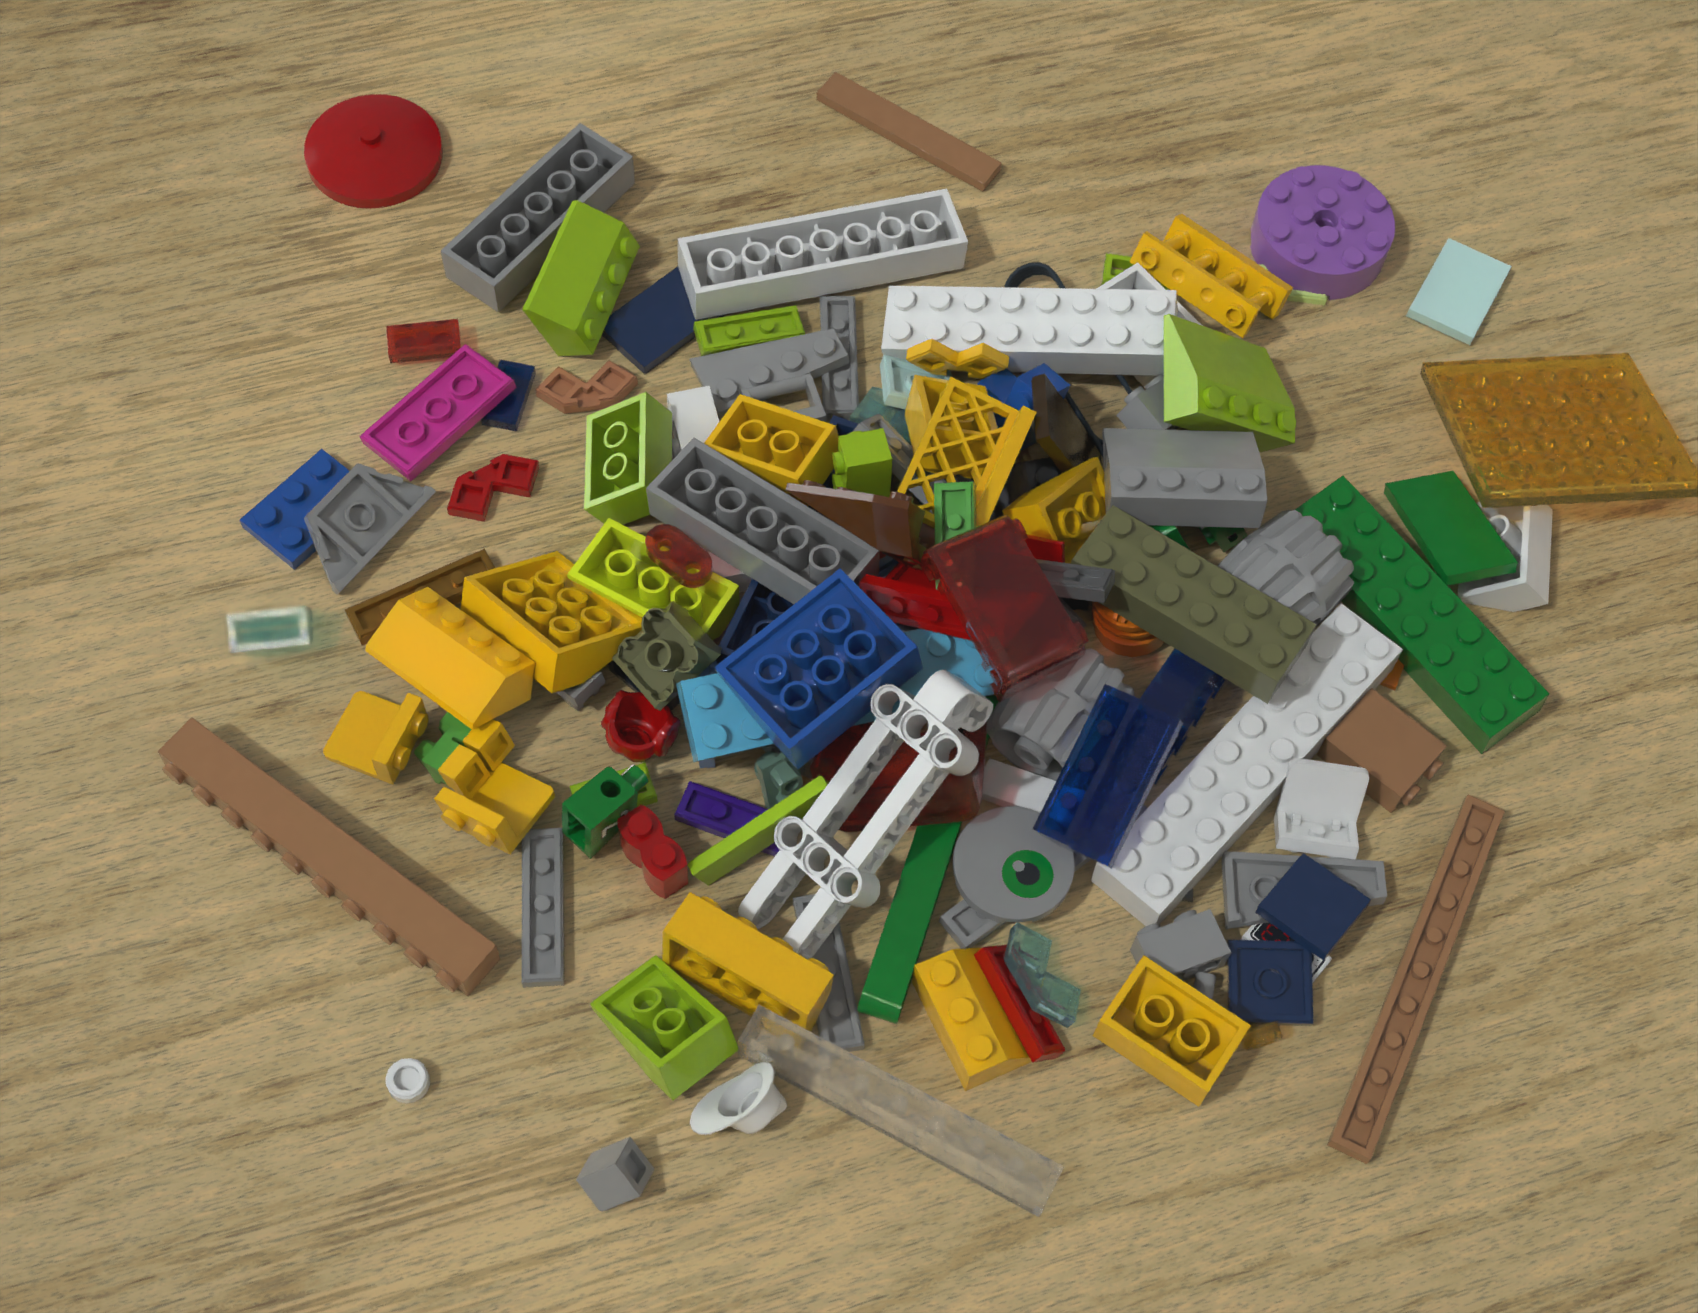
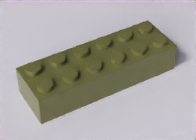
(1196, 605)

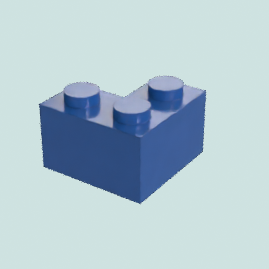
(1018, 392)

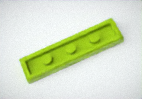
(754, 835)

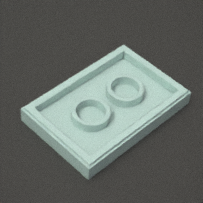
(1458, 291)

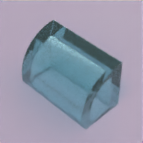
(270, 629)

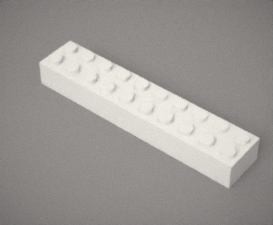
(1244, 768)

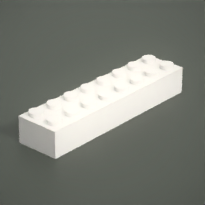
(821, 253)
(1034, 326)

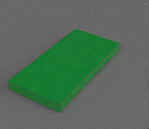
(1450, 528)

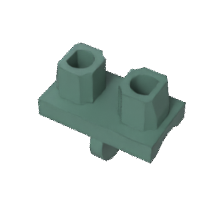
(777, 777)

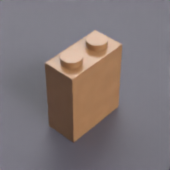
(1388, 746)

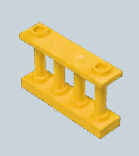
(1211, 275)

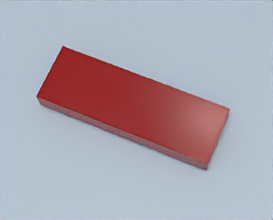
(1031, 1027)

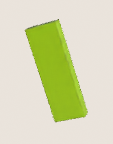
(747, 329)

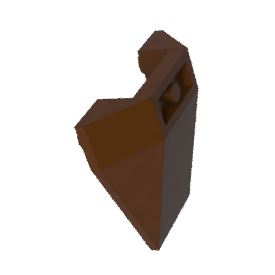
(883, 522)

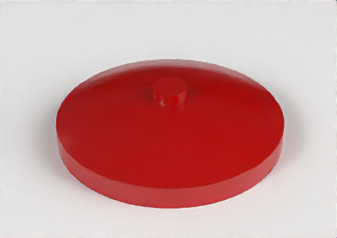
(373, 151)

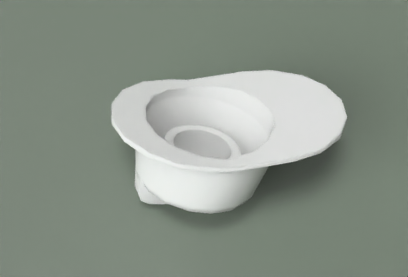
(743, 1103)

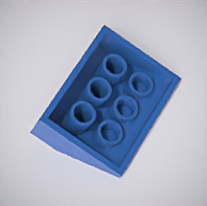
(819, 667)

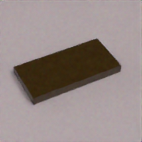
(1058, 427)

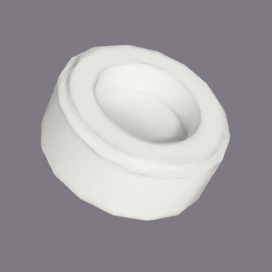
(407, 1080)

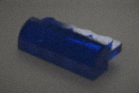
(1107, 776)

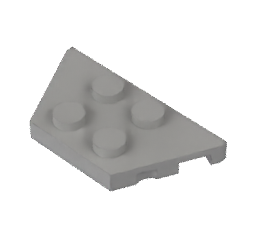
(360, 520)

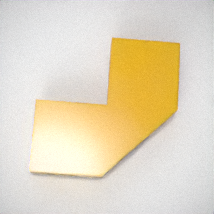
(937, 359)

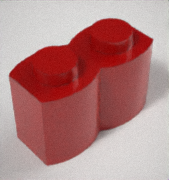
(657, 854)

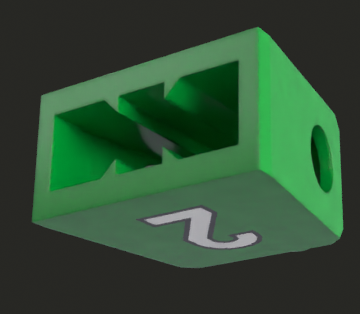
(593, 810)

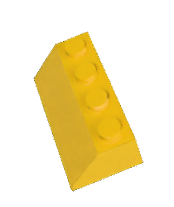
(452, 658)
(743, 964)

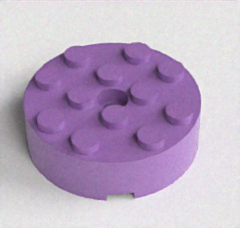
(1323, 230)

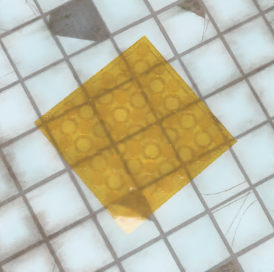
(1559, 430)

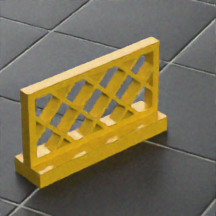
(996, 467)

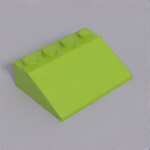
(1223, 385)

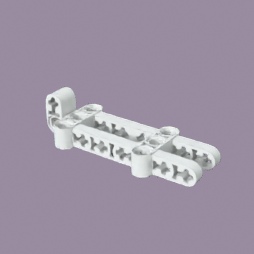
(946, 705)

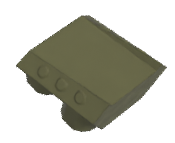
(665, 653)

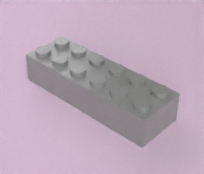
(514, 234)
(755, 524)

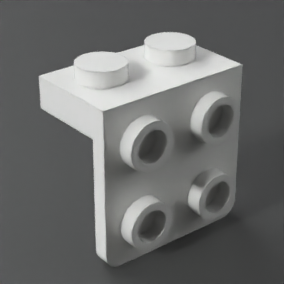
(1320, 808)

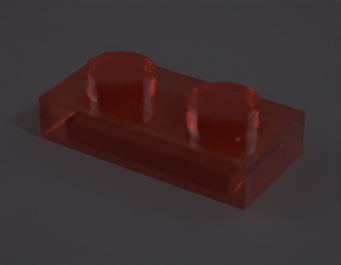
(423, 340)

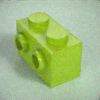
(863, 462)

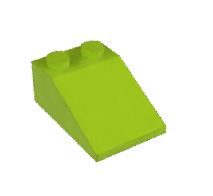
(666, 1026)

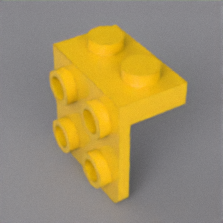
(377, 735)
(499, 810)

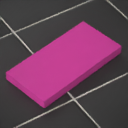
(438, 412)

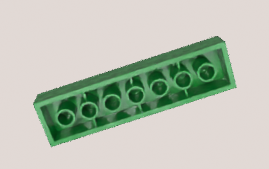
(1440, 637)

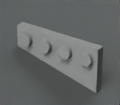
(766, 363)
(1253, 875)

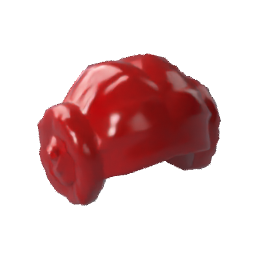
(638, 728)

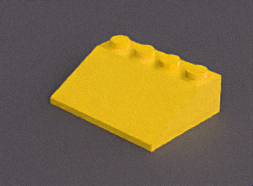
(549, 618)

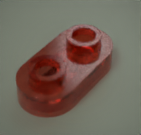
(681, 557)

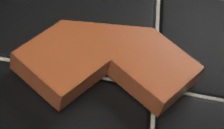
(573, 395)

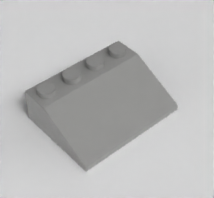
(1185, 477)

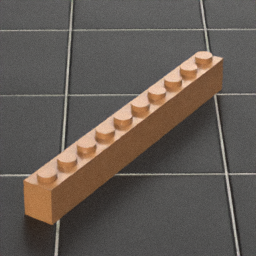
(329, 857)

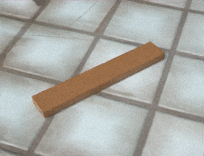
(909, 131)

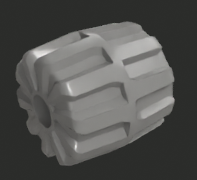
(1293, 565)
(1046, 718)

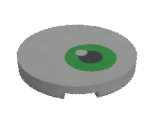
(1010, 868)

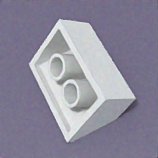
(1528, 537)

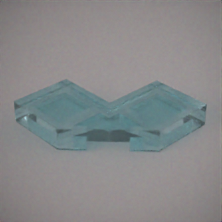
(1027, 960)

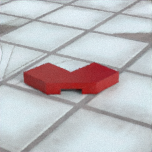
(504, 474)

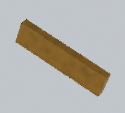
(445, 581)

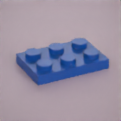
(280, 516)

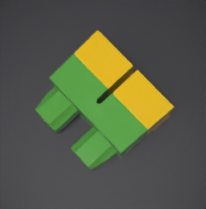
(464, 754)

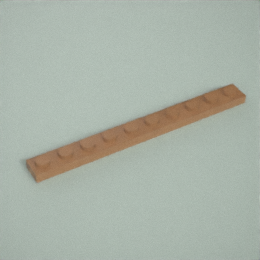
(1415, 981)

